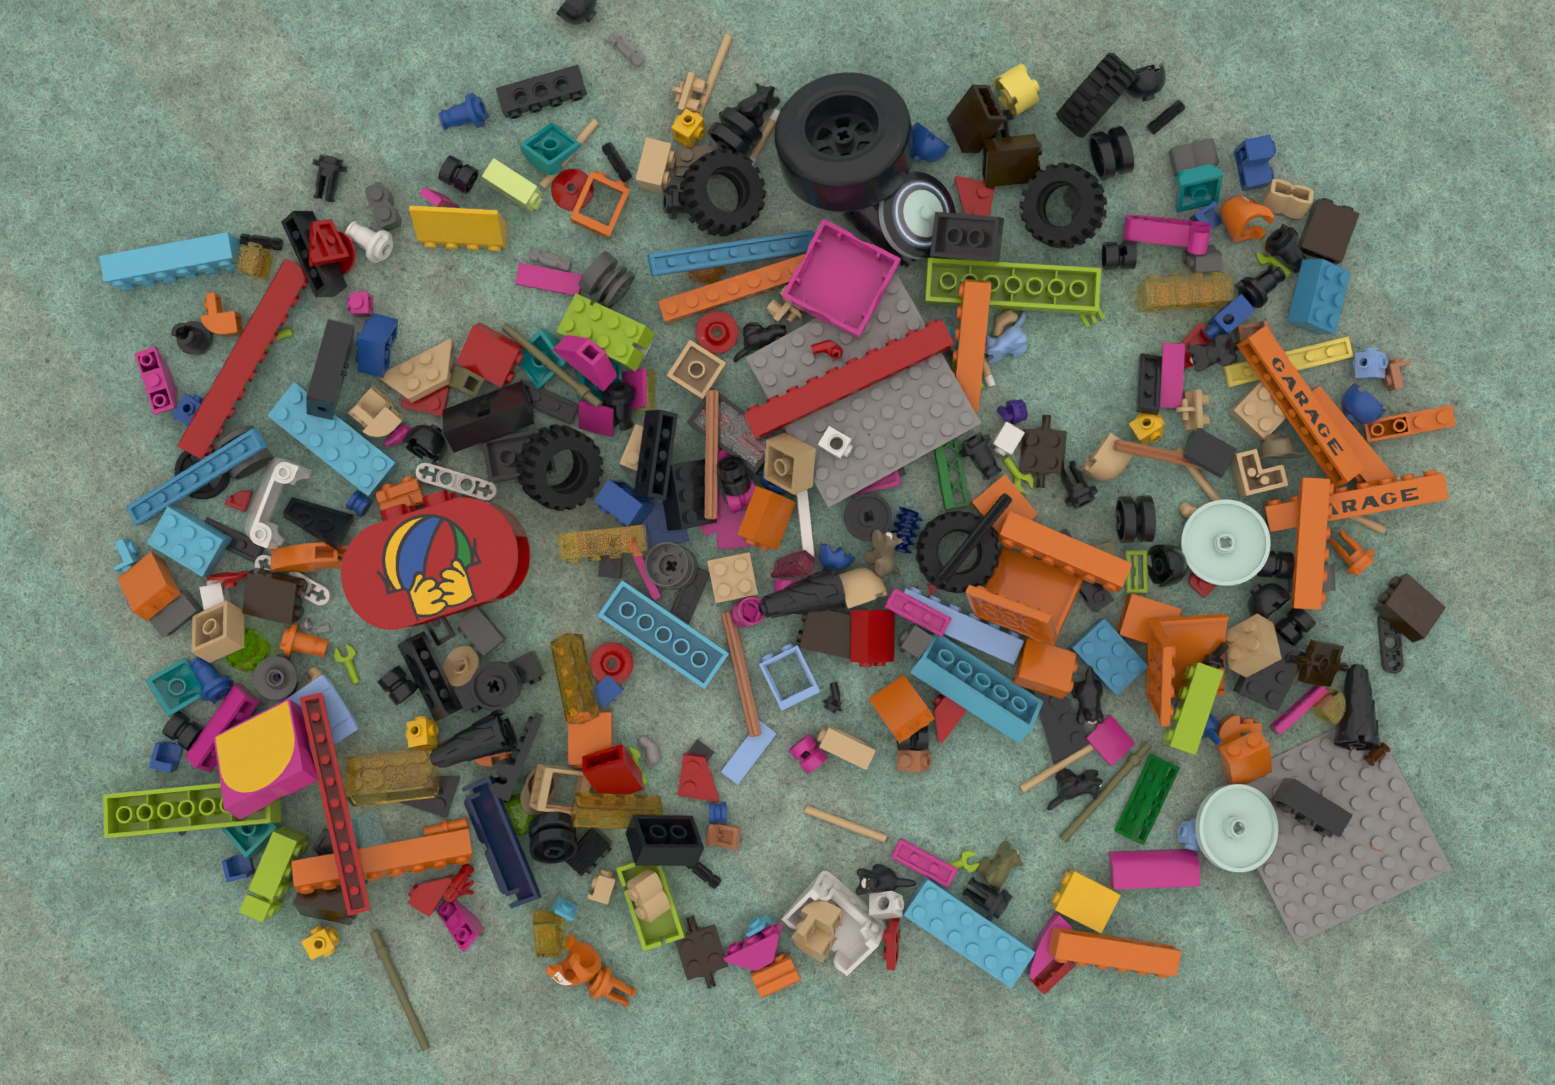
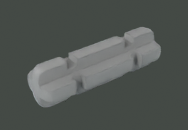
(626, 49)
(550, 259)

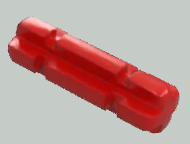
(458, 883)

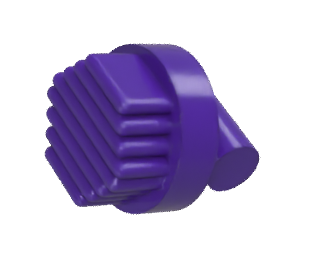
(1014, 411)

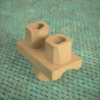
(687, 92)
(778, 311)
(1192, 409)

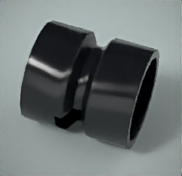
(456, 173)
(1111, 255)
(733, 475)
(1279, 565)
(1294, 625)
(397, 685)
(180, 728)
(921, 744)

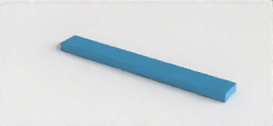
(729, 253)
(196, 476)

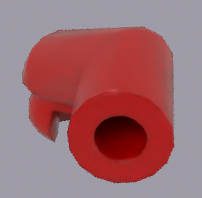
(829, 347)

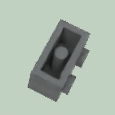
(175, 614)
(480, 631)
(914, 641)

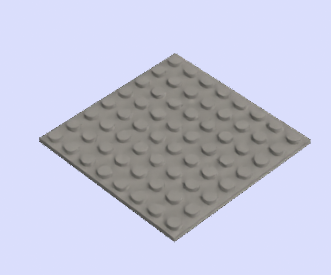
(902, 413)
(1334, 878)

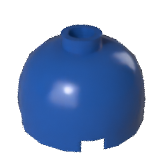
(927, 145)
(1361, 406)

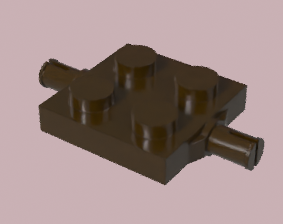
(1043, 451)
(1320, 663)
(701, 952)

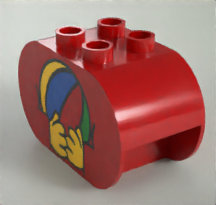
(434, 561)

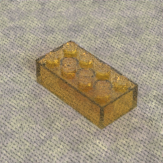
(1184, 292)
(391, 777)

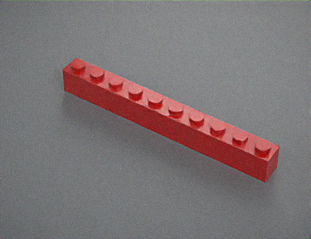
(242, 360)
(849, 379)
(335, 804)

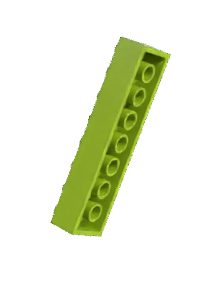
(1016, 285)
(176, 811)

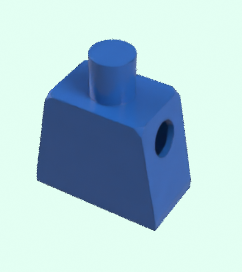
(1232, 314)

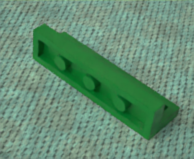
(943, 476)
(1144, 798)

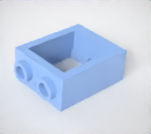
(798, 696)

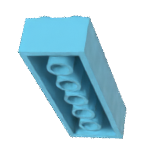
(170, 261)
(335, 442)
(663, 634)
(977, 688)
(968, 931)

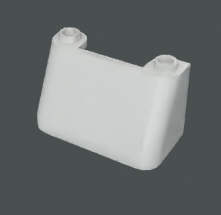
(258, 524)
(859, 932)

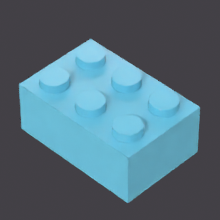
(189, 540)

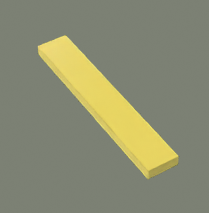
(1300, 358)

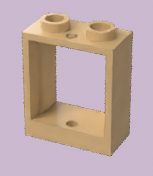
(845, 746)
(542, 785)

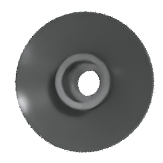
(266, 683)

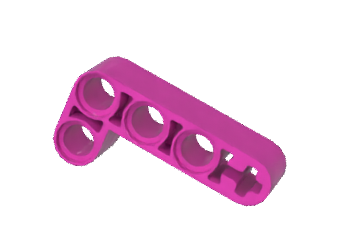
(1168, 231)

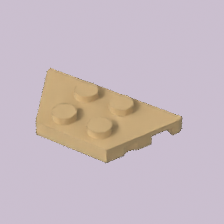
(422, 373)

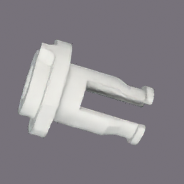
(377, 244)

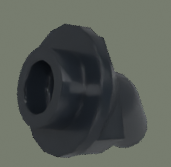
(1213, 660)
(833, 703)

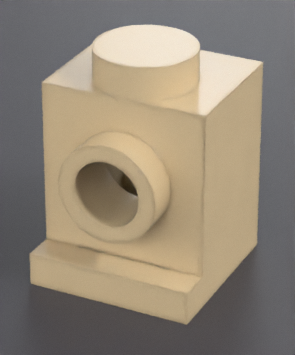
(603, 886)

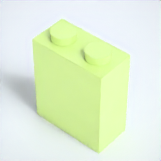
(513, 186)

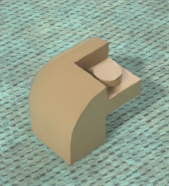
(376, 413)
(1105, 462)
(862, 586)
(818, 928)

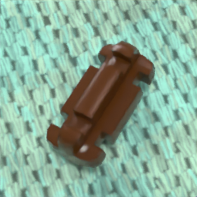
(1377, 754)

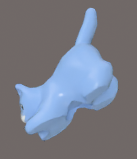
(1011, 341)

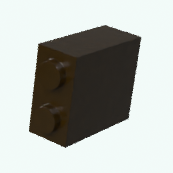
(975, 118)
(1010, 160)
(1328, 231)
(274, 596)
(1409, 607)
(826, 633)
(324, 905)

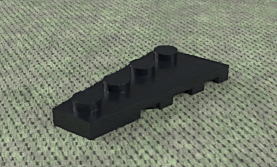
(1060, 726)

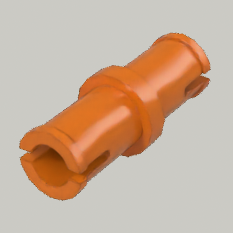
(447, 826)

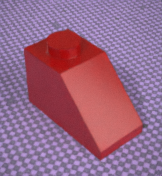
(946, 715)
(429, 893)

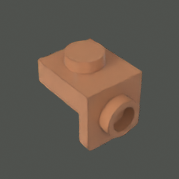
(1245, 330)
(1393, 376)
(914, 760)
(723, 836)

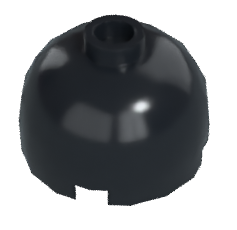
(577, 11)
(1147, 82)
(426, 442)
(1168, 565)
(1267, 599)

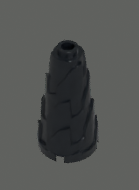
(868, 223)
(811, 594)
(1359, 724)
(481, 739)

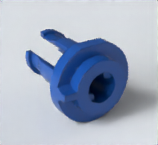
(470, 111)
(213, 684)

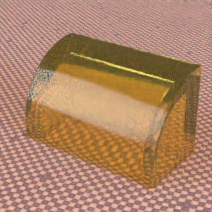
(1330, 707)

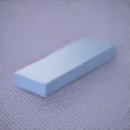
(747, 754)

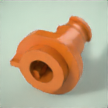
(1358, 560)
(302, 643)
(603, 983)

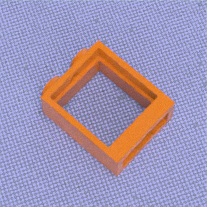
(589, 223)

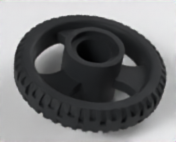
(205, 492)

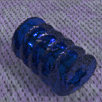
(905, 529)

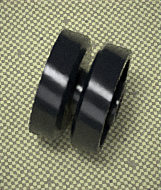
(735, 132)
(1111, 152)
(867, 503)
(1135, 519)
(483, 687)
(552, 838)

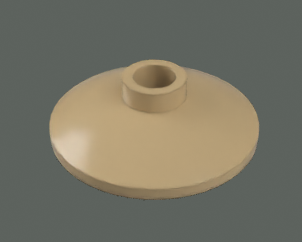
(461, 665)

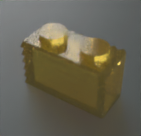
(254, 261)
(548, 934)

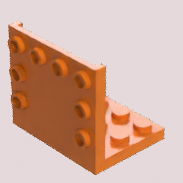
(1026, 596)
(1172, 647)

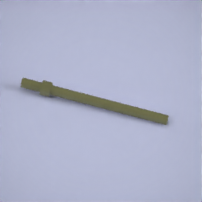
(581, 390)
(1133, 760)
(383, 952)

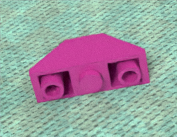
(587, 359)
(157, 380)
(460, 922)
(755, 950)

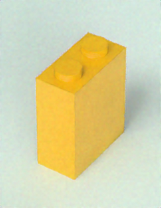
(1085, 900)

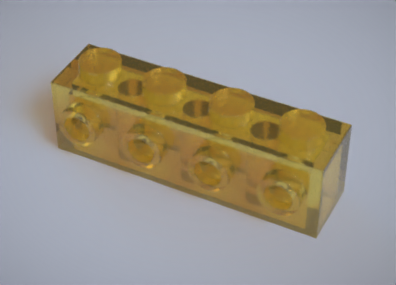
(603, 542)
(574, 678)
(611, 810)

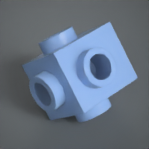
(1370, 364)
(1187, 835)

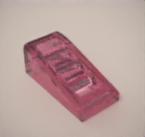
(796, 565)

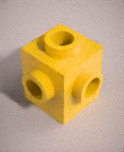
(688, 128)
(1147, 428)
(422, 733)
(321, 941)

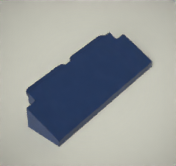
(502, 844)

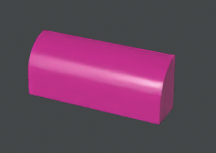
(234, 709)
(1154, 869)

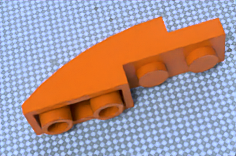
(1410, 423)
(307, 557)

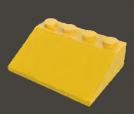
(459, 228)

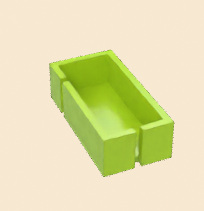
(608, 330)
(1192, 708)
(274, 873)
(667, 924)

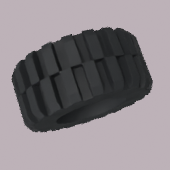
(1096, 95)
(743, 177)
(1037, 196)
(580, 481)
(928, 558)

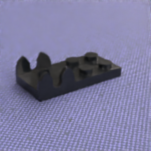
(510, 767)

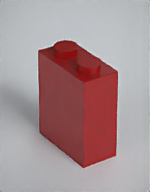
(490, 355)
(872, 637)
(612, 771)

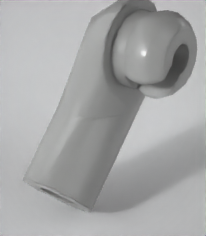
(652, 750)

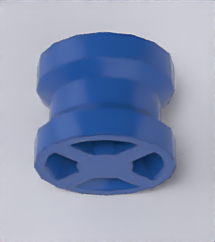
(359, 503)
(717, 812)

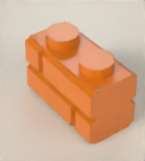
(407, 492)
(776, 975)

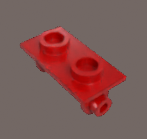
(1052, 975)

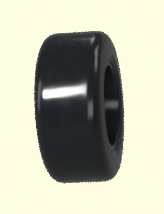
(839, 107)

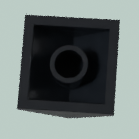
(1208, 452)

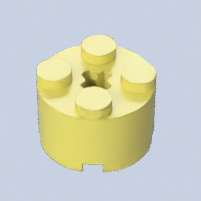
(1017, 89)

